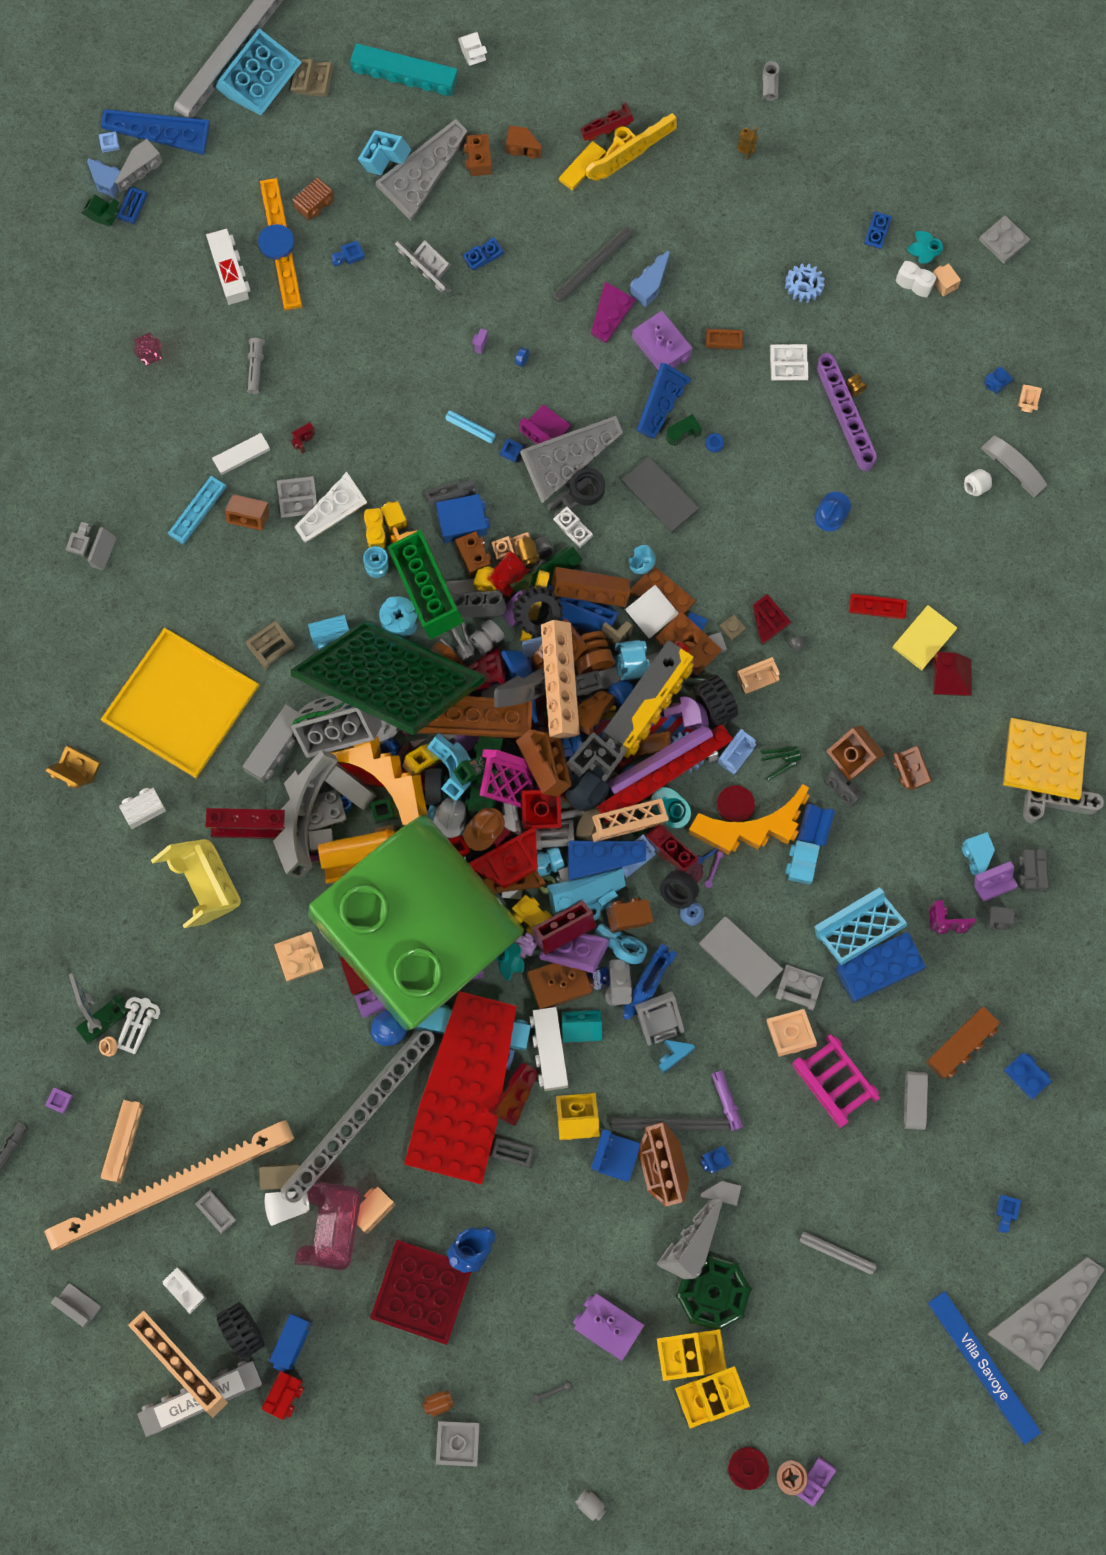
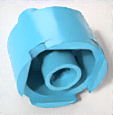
(396, 607)
(631, 659)

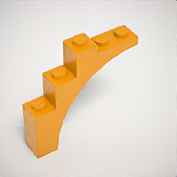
(404, 787)
(754, 833)

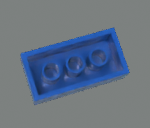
(880, 967)

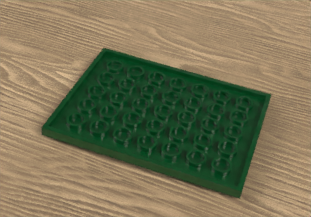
(388, 677)

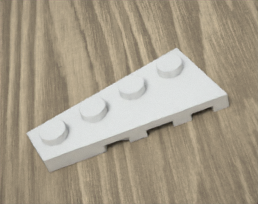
(332, 508)

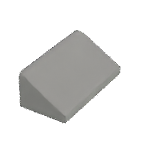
(101, 549)

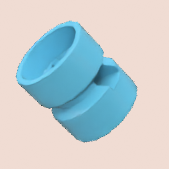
(377, 566)
(549, 861)

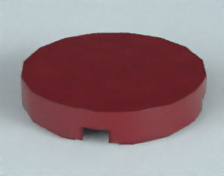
(735, 803)
(742, 1465)

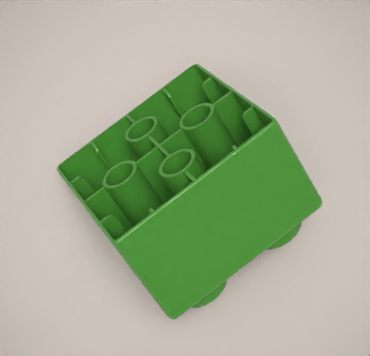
(414, 921)

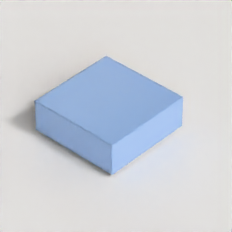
(109, 141)

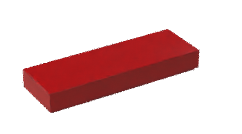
(878, 606)

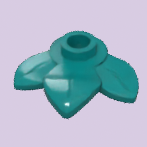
(922, 248)
(511, 961)

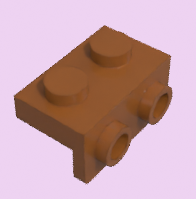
(912, 768)

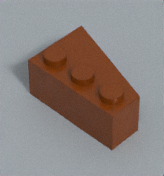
(545, 761)

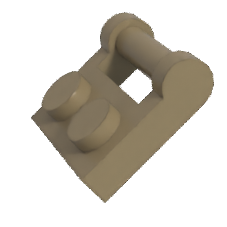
(267, 640)

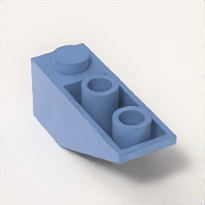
(647, 286)

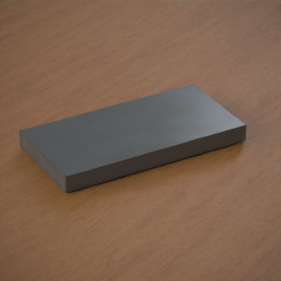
(660, 495)

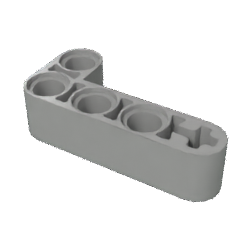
(1064, 803)

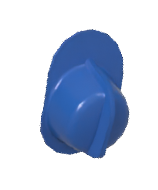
(832, 511)

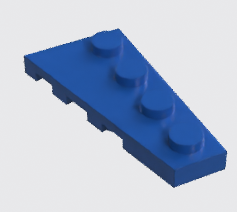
(664, 392)
(600, 856)

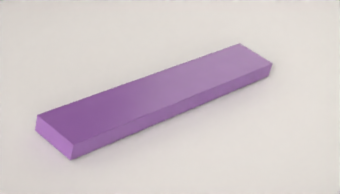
(659, 759)

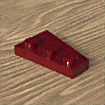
(607, 125)
(514, 1098)

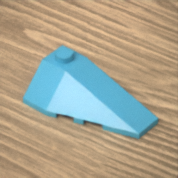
(585, 889)

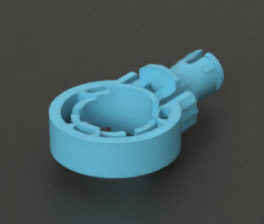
(619, 942)

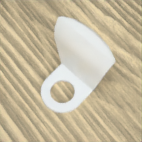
(281, 1210)

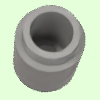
(591, 1505)

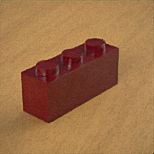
(564, 927)

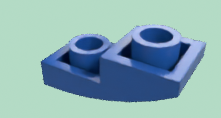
(878, 230)
(484, 254)

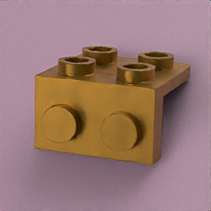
(75, 768)

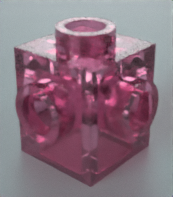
(145, 346)

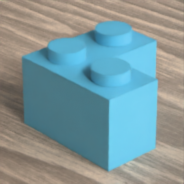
(381, 149)

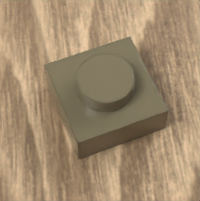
(732, 628)

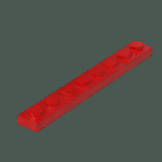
(662, 776)

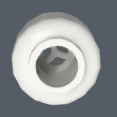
(978, 482)

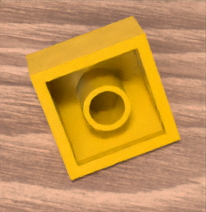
(577, 1116)

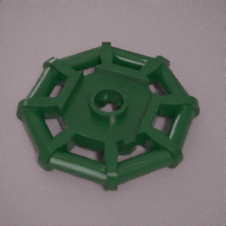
(719, 1303)

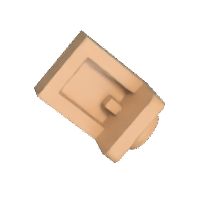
(1029, 398)

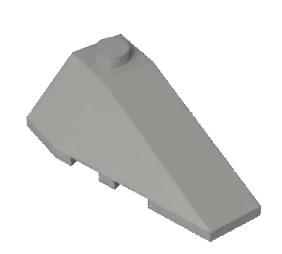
(691, 1251)

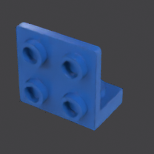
(615, 1156)

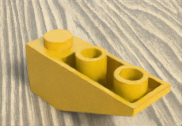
(420, 760)

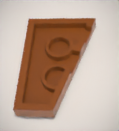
(677, 597)
(592, 709)

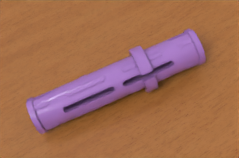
(729, 1106)

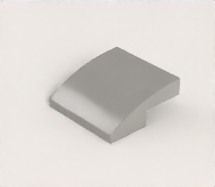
(296, 496)

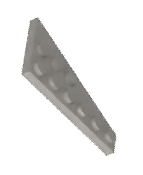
(412, 181)
(559, 458)
(1041, 1322)

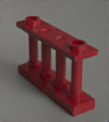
(245, 823)

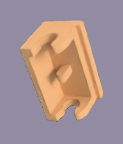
(758, 675)

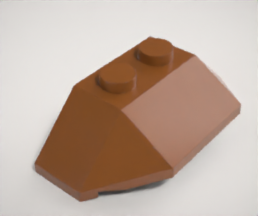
(663, 1165)

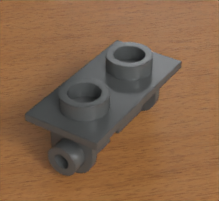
(837, 781)

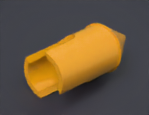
(343, 854)

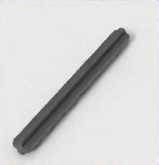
(592, 264)
(672, 1123)

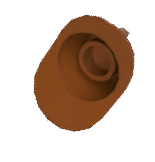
(484, 829)

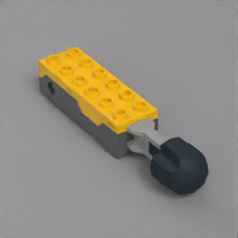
(634, 720)

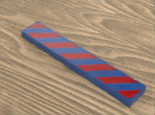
(672, 724)

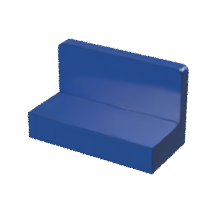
(815, 825)

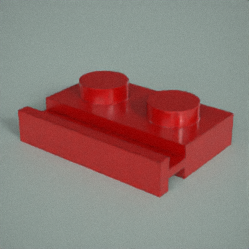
(508, 571)

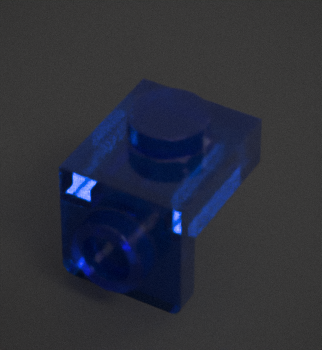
(600, 978)

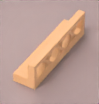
(629, 827)
(122, 1141)

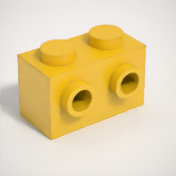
(529, 913)

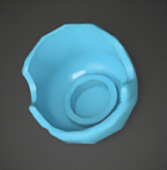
(643, 560)

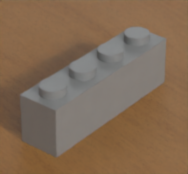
(272, 746)

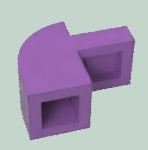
(693, 712)

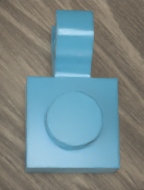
(603, 903)

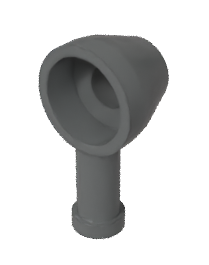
(542, 544)

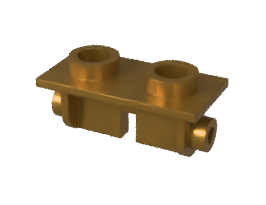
(747, 141)

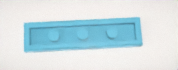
(197, 510)

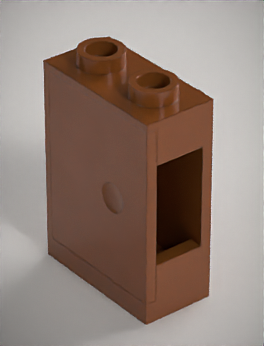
(558, 985)

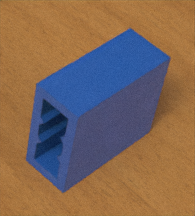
(462, 517)

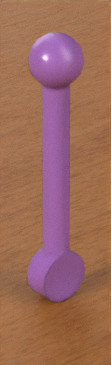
(708, 884)

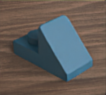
(678, 1050)

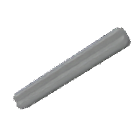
(837, 1253)

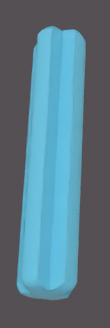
(470, 426)

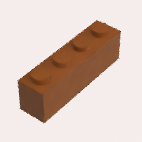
(590, 587)
(962, 1043)

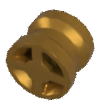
(856, 385)

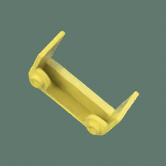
(206, 877)

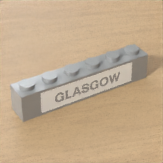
(183, 1406)

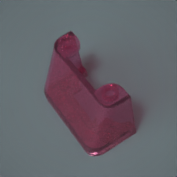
(334, 1227)

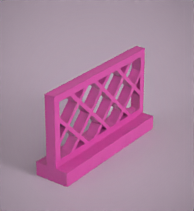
(516, 766)

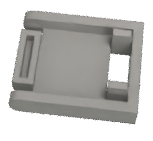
(659, 1021)

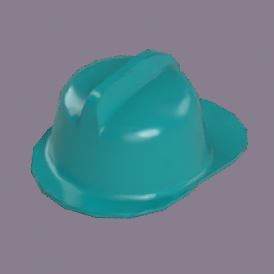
(676, 807)

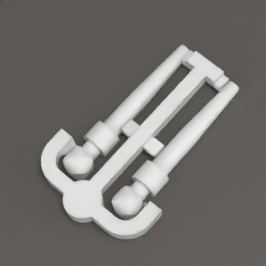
(144, 1003)

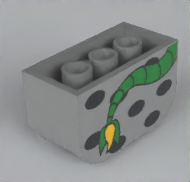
(332, 725)

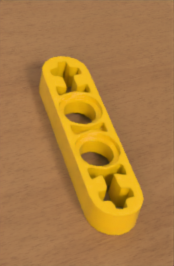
(542, 580)

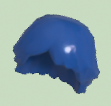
(386, 1030)

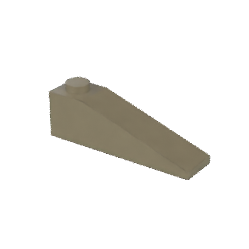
(586, 824)

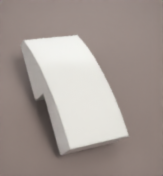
(573, 527)

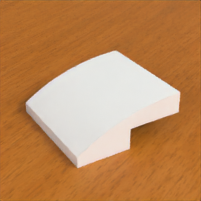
(788, 362)
(652, 611)

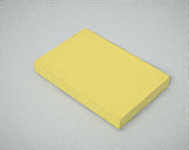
(924, 637)

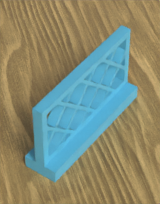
(851, 916)

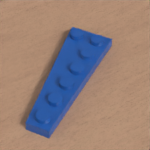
(172, 131)

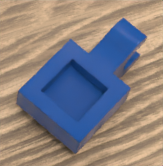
(350, 252)
(1007, 1209)

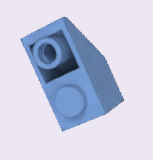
(104, 177)

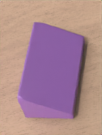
(368, 1003)

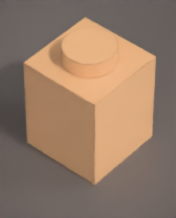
(946, 279)

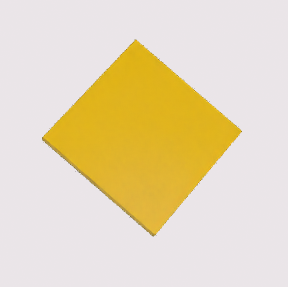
(180, 702)

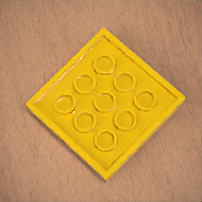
(1045, 758)

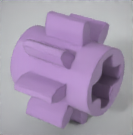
(527, 944)

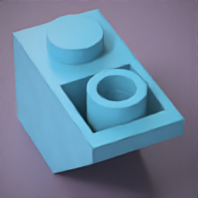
(979, 851)

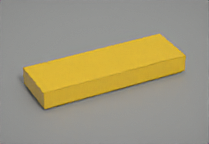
(576, 171)

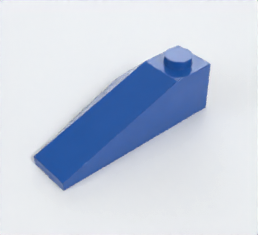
(519, 665)

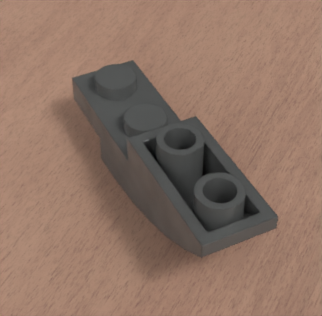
(520, 689)

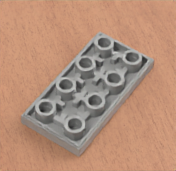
(740, 957)

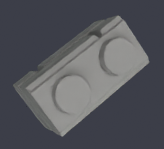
(620, 982)

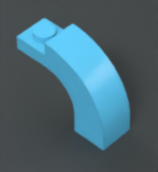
(451, 756)

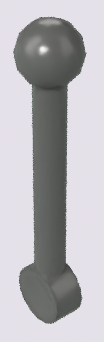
(535, 1398)

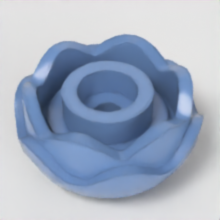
(693, 919)

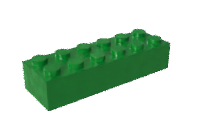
(425, 584)

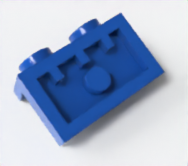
(1028, 1075)

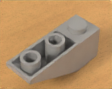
(139, 162)

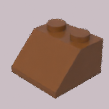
(855, 752)

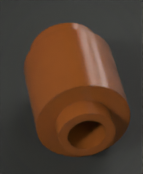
(438, 1403)

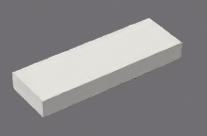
(241, 454)

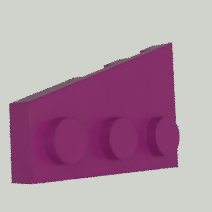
(611, 311)

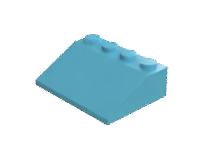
(258, 73)

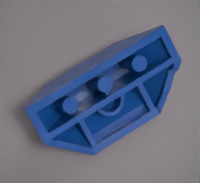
(586, 614)

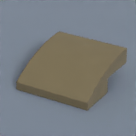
(312, 78)

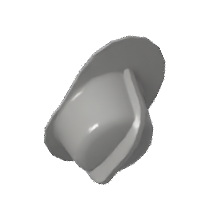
(451, 817)

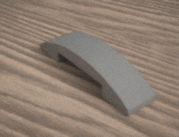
(1016, 464)

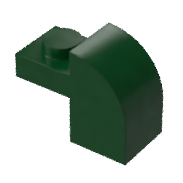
(100, 210)

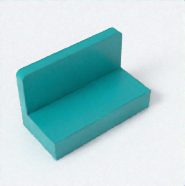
(581, 1026)

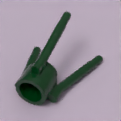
(789, 755)

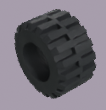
(530, 597)
(716, 699)
(240, 1331)

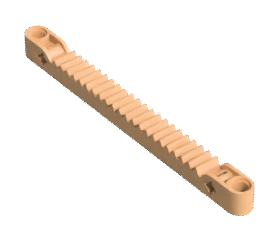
(62, 1233)

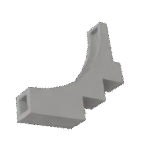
(302, 790)

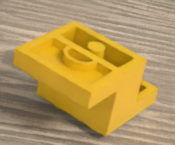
(691, 1355)
(712, 1397)

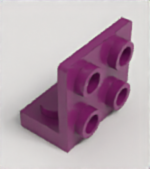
(543, 425)
(937, 917)

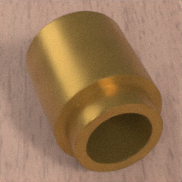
(527, 551)

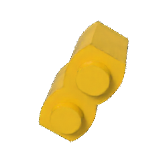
(375, 528)

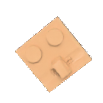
(299, 956)
(791, 1032)

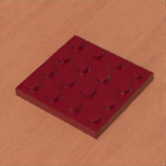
(420, 1293)

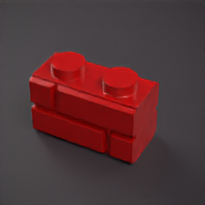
(282, 1396)

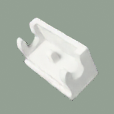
(184, 1290)

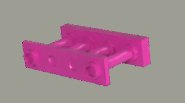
(827, 1099)

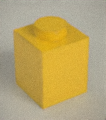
(393, 516)

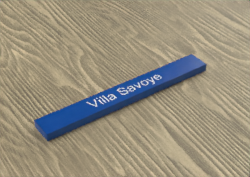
(984, 1368)

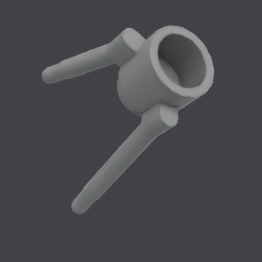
(464, 650)

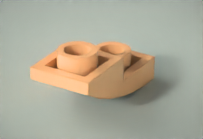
(507, 544)

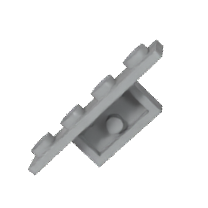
(429, 261)

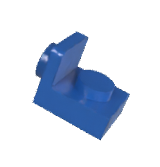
(997, 380)
(715, 1160)

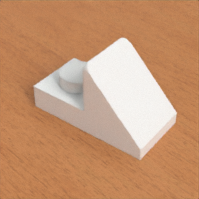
(512, 819)

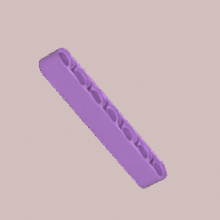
(846, 420)

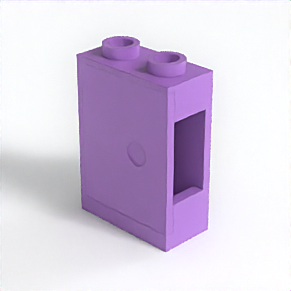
(662, 341)
(607, 1326)

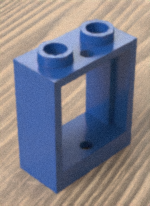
(290, 1343)

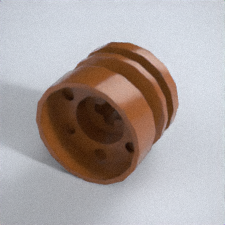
(595, 655)

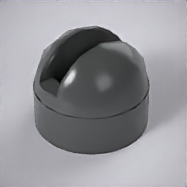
(797, 643)

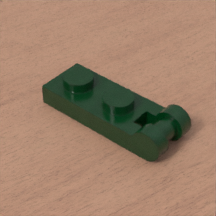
(107, 1019)

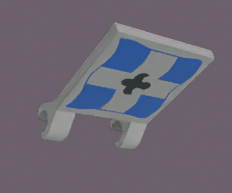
(83, 1000)

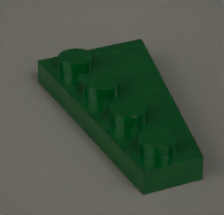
(567, 558)

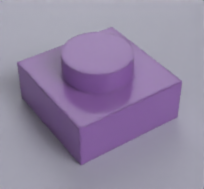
(480, 340)
(59, 1100)

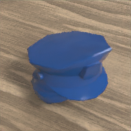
(471, 1249)

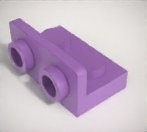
(995, 881)

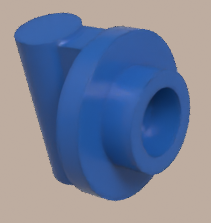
(390, 746)

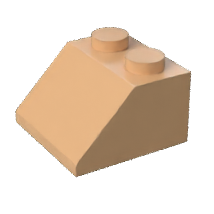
(373, 1209)

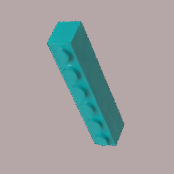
(404, 69)

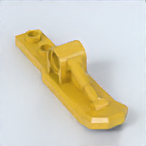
(628, 147)

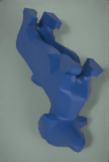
(649, 979)

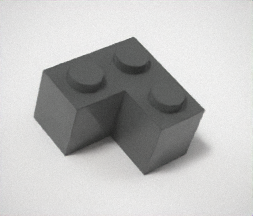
(594, 751)

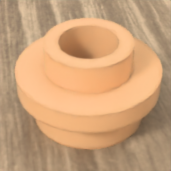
(108, 1046)

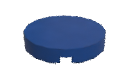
(276, 241)

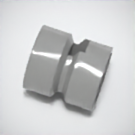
(487, 636)

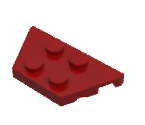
(510, 860)

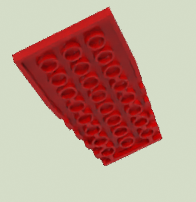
(453, 1119)

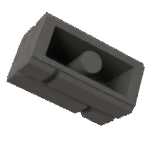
(1034, 870)

